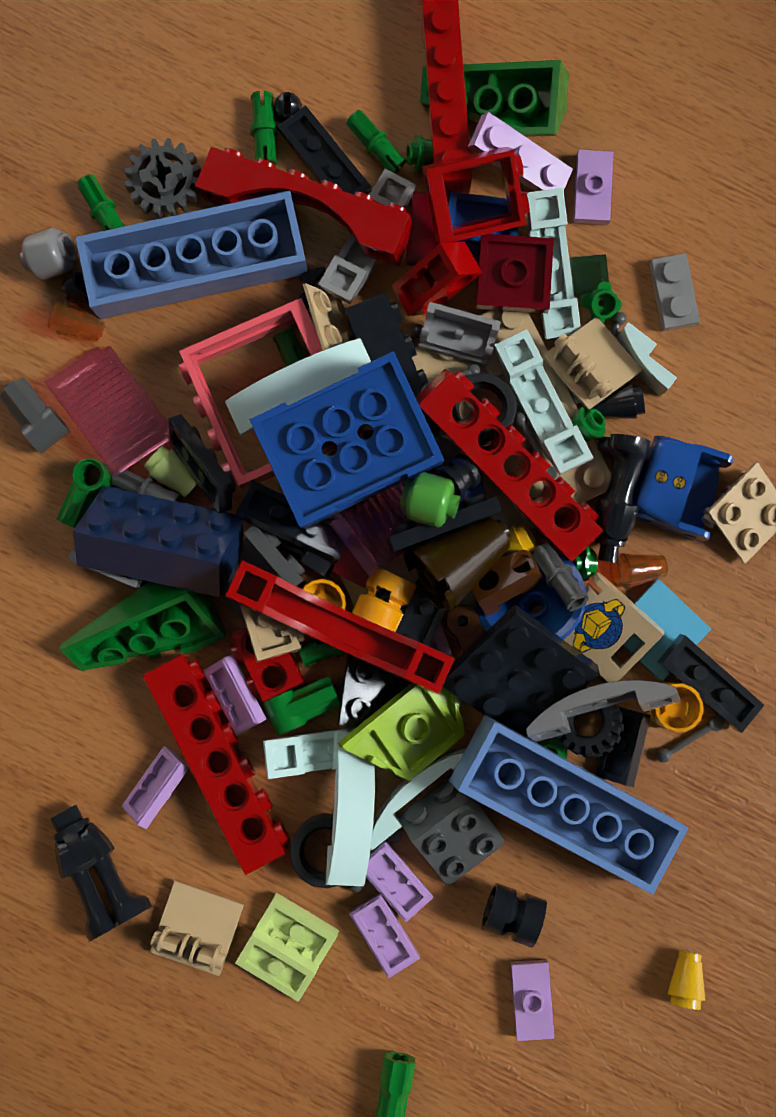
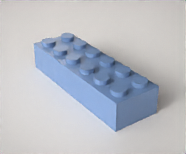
(191, 255)
(568, 804)

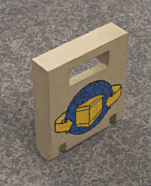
(607, 625)

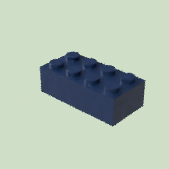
(159, 541)

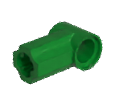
(81, 492)
(295, 707)

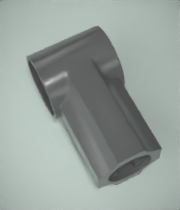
(39, 423)

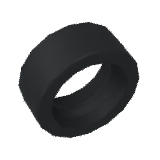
(504, 394)
(299, 862)

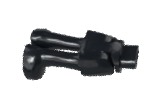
(616, 509)
(82, 848)

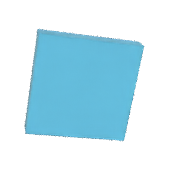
(673, 617)

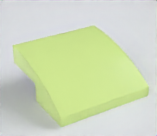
(287, 947)

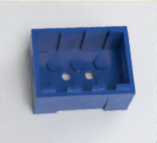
(360, 468)

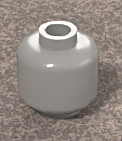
(48, 253)

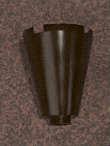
(457, 561)

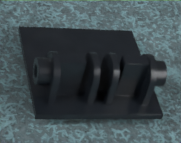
(365, 691)

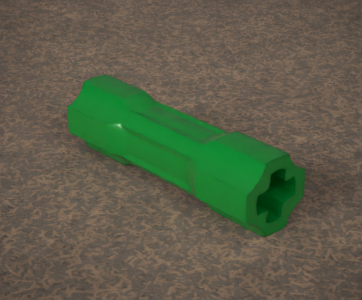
(395, 1084)

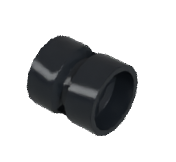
(514, 915)

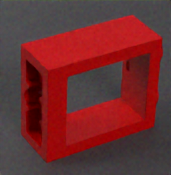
(516, 200)

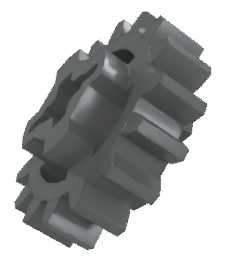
(147, 178)

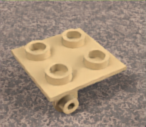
(327, 317)
(592, 363)
(745, 512)
(196, 928)

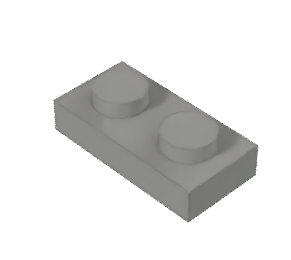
(674, 292)

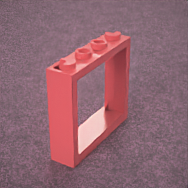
(225, 342)

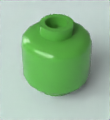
(429, 499)

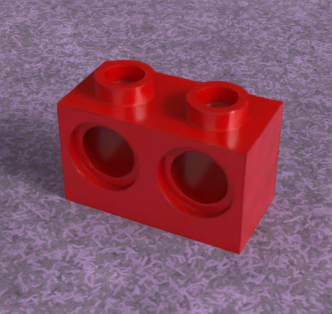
(436, 277)
(286, 663)

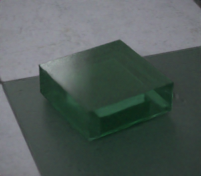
(588, 272)

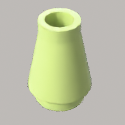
(170, 471)

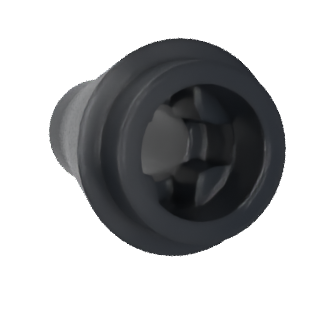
(623, 403)

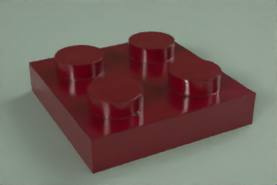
(515, 273)

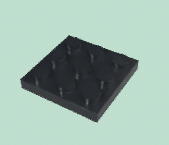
(518, 671)

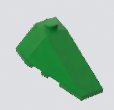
(521, 94)
(146, 623)

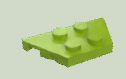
(408, 731)

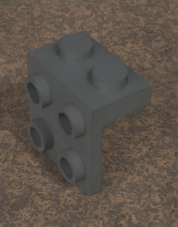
(261, 551)
(451, 831)

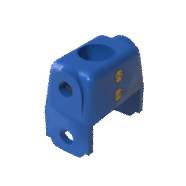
(678, 486)

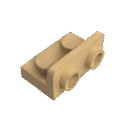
(269, 636)

